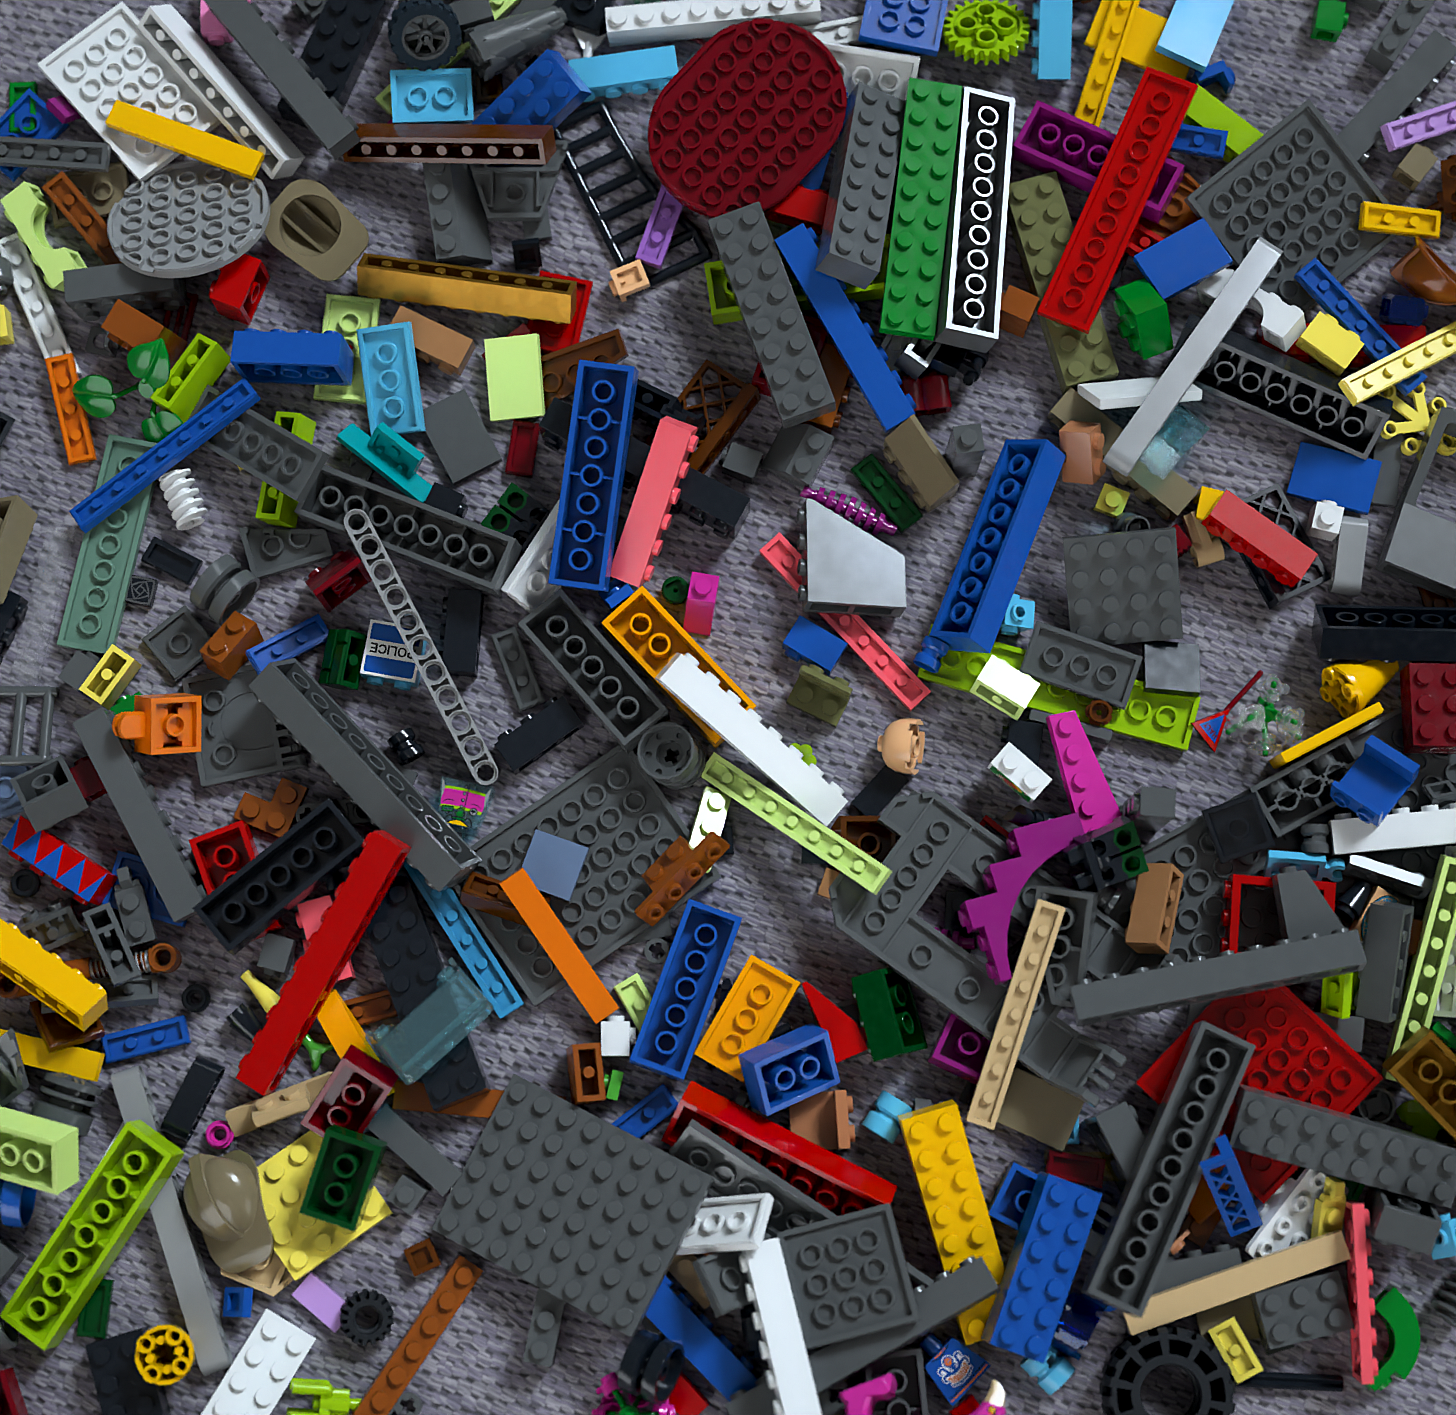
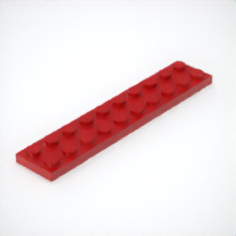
(1117, 200)

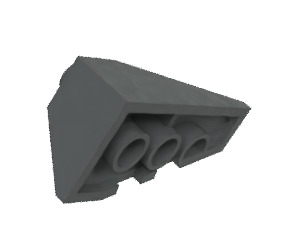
(1073, 942)

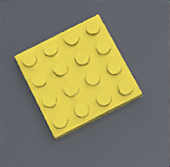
(298, 1238)

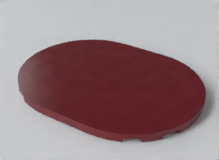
(747, 117)

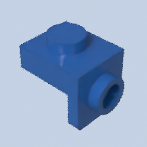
(1215, 73)

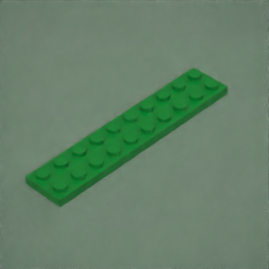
(920, 209)

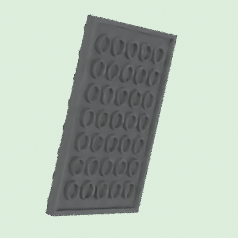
(626, 827)
(573, 1205)

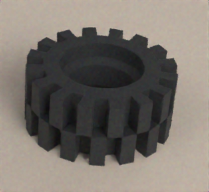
(375, 1332)

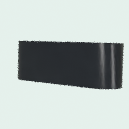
(191, 1098)

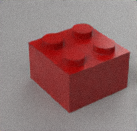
(240, 288)

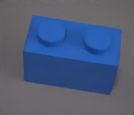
(813, 645)

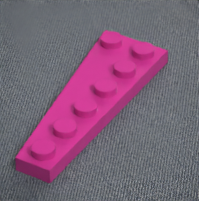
(1081, 773)

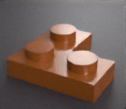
(273, 816)

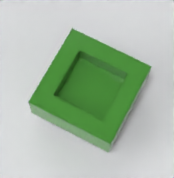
(612, 1084)

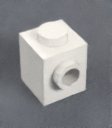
(1324, 520)
(617, 1037)

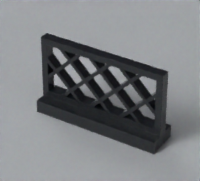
(1269, 587)

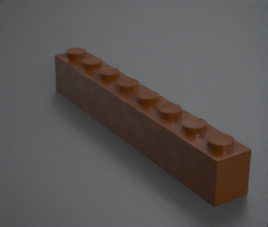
(453, 143)

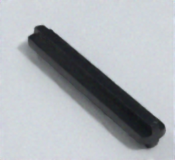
(1293, 1381)

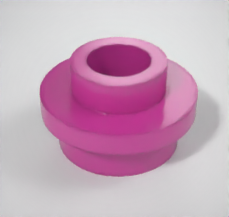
(211, 1131)

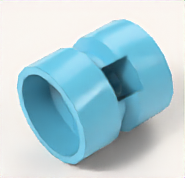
(884, 1119)
(1050, 1374)

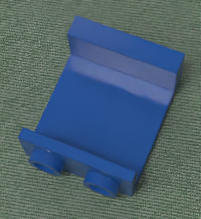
(1375, 782)

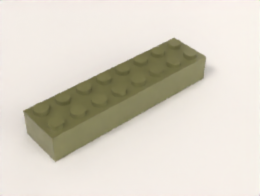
(1041, 234)

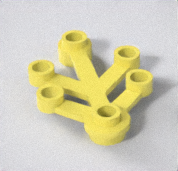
(1417, 421)

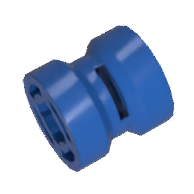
(931, 654)

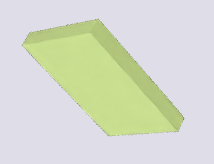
(514, 377)

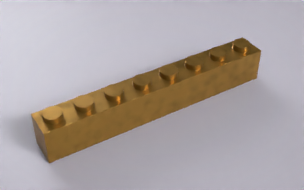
(467, 288)

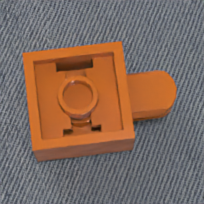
(162, 723)

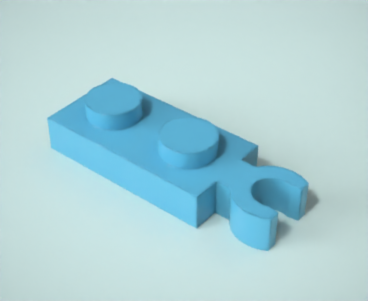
(1313, 863)

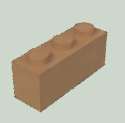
(436, 342)
(1154, 909)

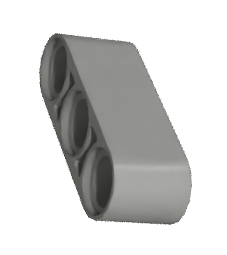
(1349, 557)

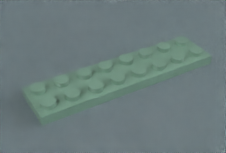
(106, 559)

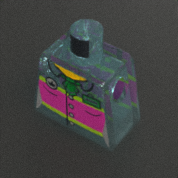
(464, 804)

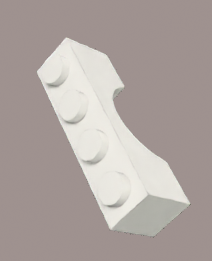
(1280, 322)

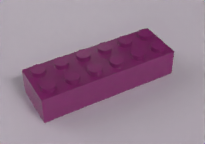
(1077, 151)

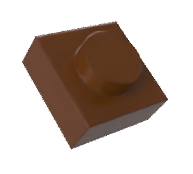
(422, 1257)

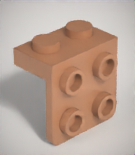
(824, 1119)

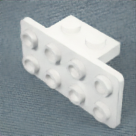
(1287, 1214)

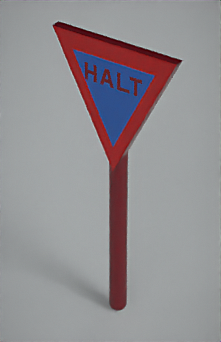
(1211, 727)

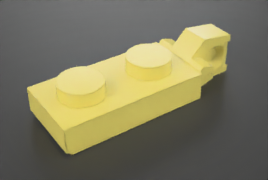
(1329, 1208)

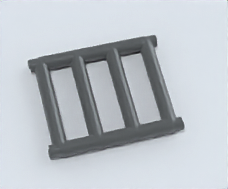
(21, 694)

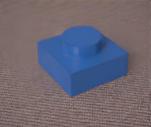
(237, 1302)

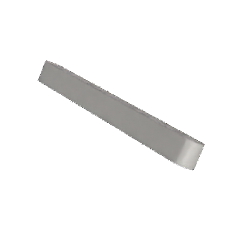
(1192, 357)
(419, 633)
(178, 1237)

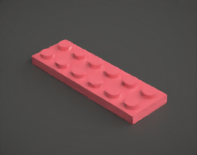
(1358, 1282)

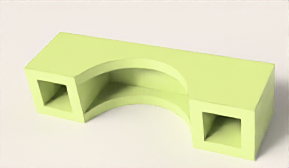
(28, 211)

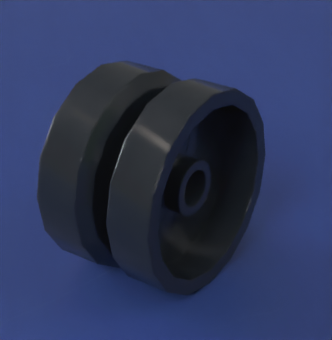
(651, 1367)

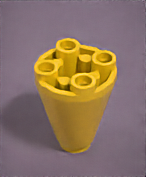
(1354, 684)
(155, 1354)

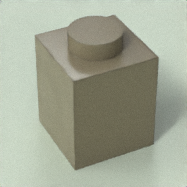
(1415, 166)

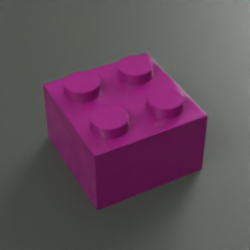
(960, 1049)

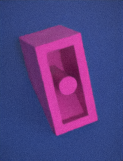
(701, 603)

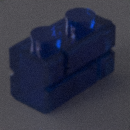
(1403, 309)

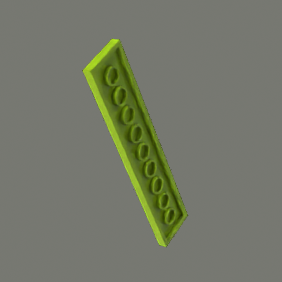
(1147, 716)

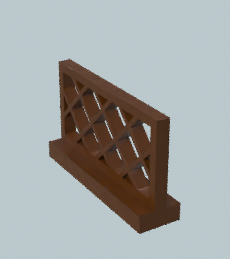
(727, 424)

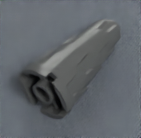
(507, 40)

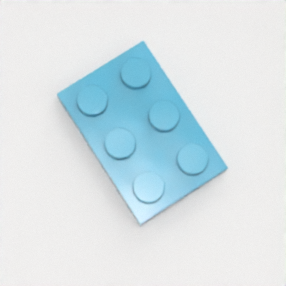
(432, 96)

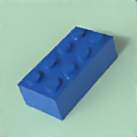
(539, 96)
(292, 357)

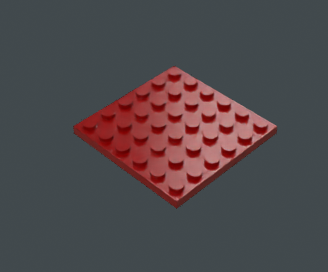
(1292, 1058)

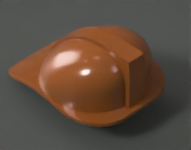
(1426, 275)

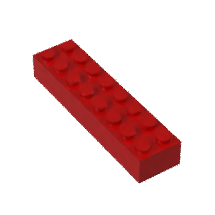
(801, 1163)

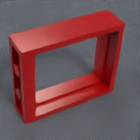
(1232, 892)

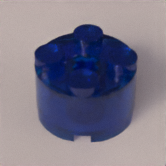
(1076, 1325)

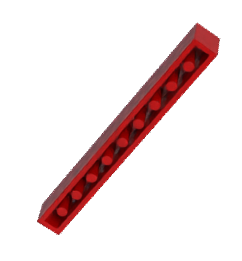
(323, 961)

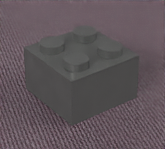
(49, 794)

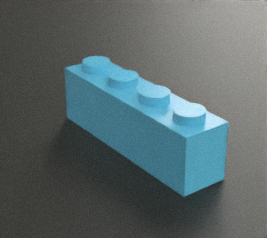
(1052, 40)
(627, 71)

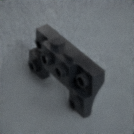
(654, 404)

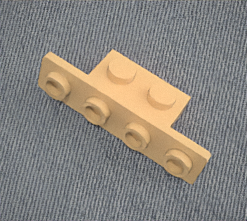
(275, 1106)

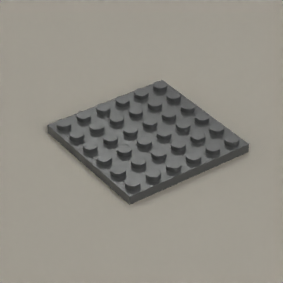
(1300, 195)

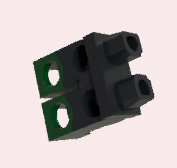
(524, 508)
(1106, 855)

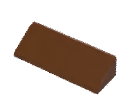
(488, 896)

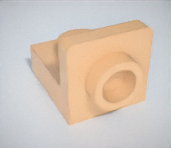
(628, 280)

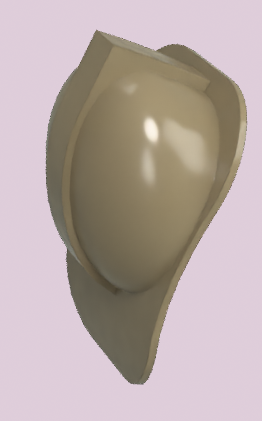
(316, 230)
(229, 1209)

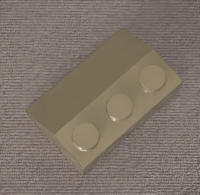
(920, 464)

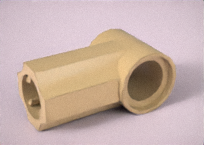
(1205, 546)

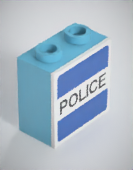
(388, 657)

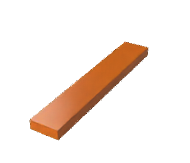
(559, 945)

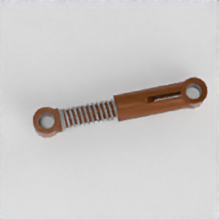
(146, 961)

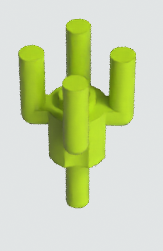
(325, 1398)

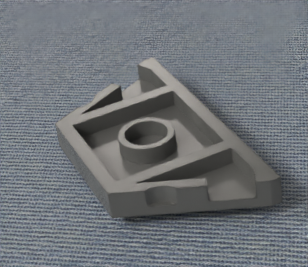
(12, 1071)

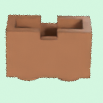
(1083, 451)

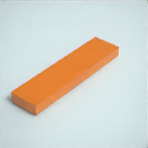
(71, 416)

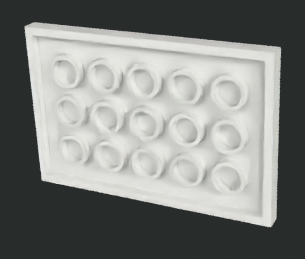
(120, 63)

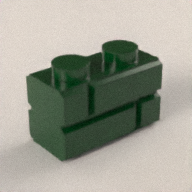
(342, 659)

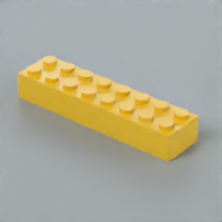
(952, 1200)

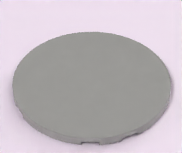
(187, 220)

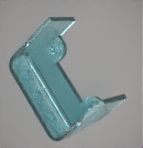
(433, 1025)

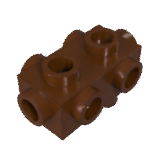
(1447, 197)

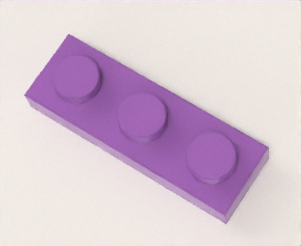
(659, 230)

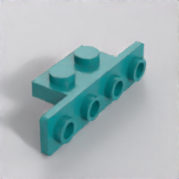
(388, 456)

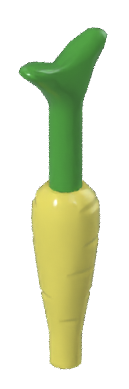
(267, 999)

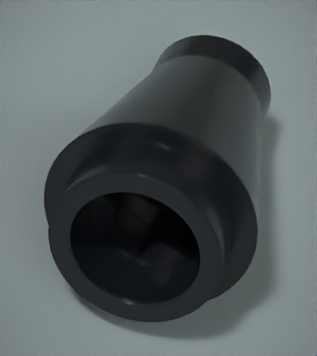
(1352, 902)
(244, 1022)

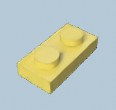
(1235, 1349)

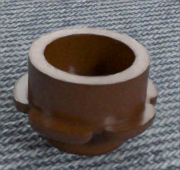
(1104, 707)

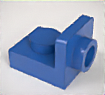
(617, 594)

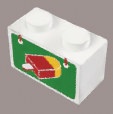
(1019, 773)

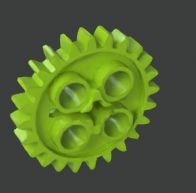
(986, 30)

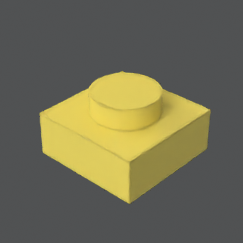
(1111, 500)

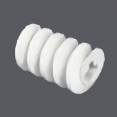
(182, 499)

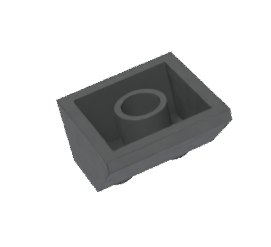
(798, 454)

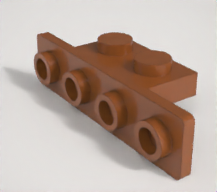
(676, 873)

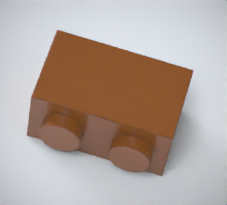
(1017, 310)
(227, 647)
(585, 1073)

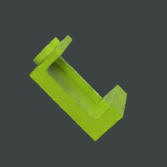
(1339, 994)

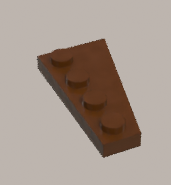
(561, 366)

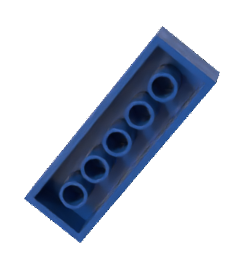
(685, 990)
(1041, 1267)

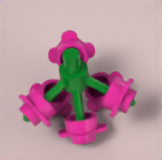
(608, 1407)

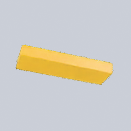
(1399, 220)

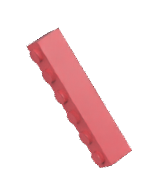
(653, 501)

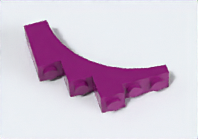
(1005, 879)

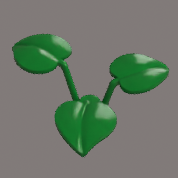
(144, 361)

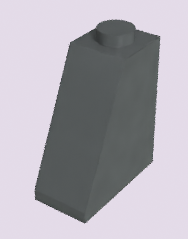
(1301, 906)

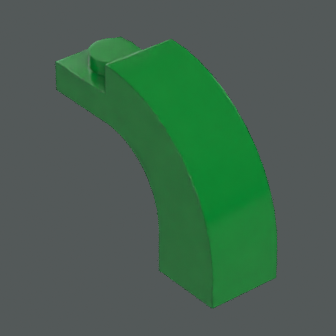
(1403, 1337)

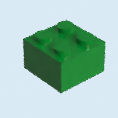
(1143, 319)

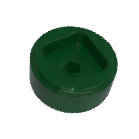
(675, 590)

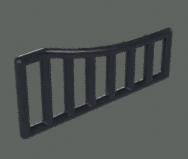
(636, 173)

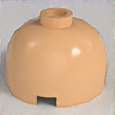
(902, 745)

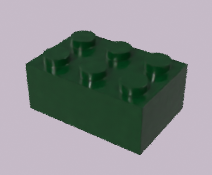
(888, 1014)
(343, 1177)

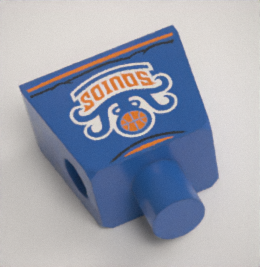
(952, 1366)

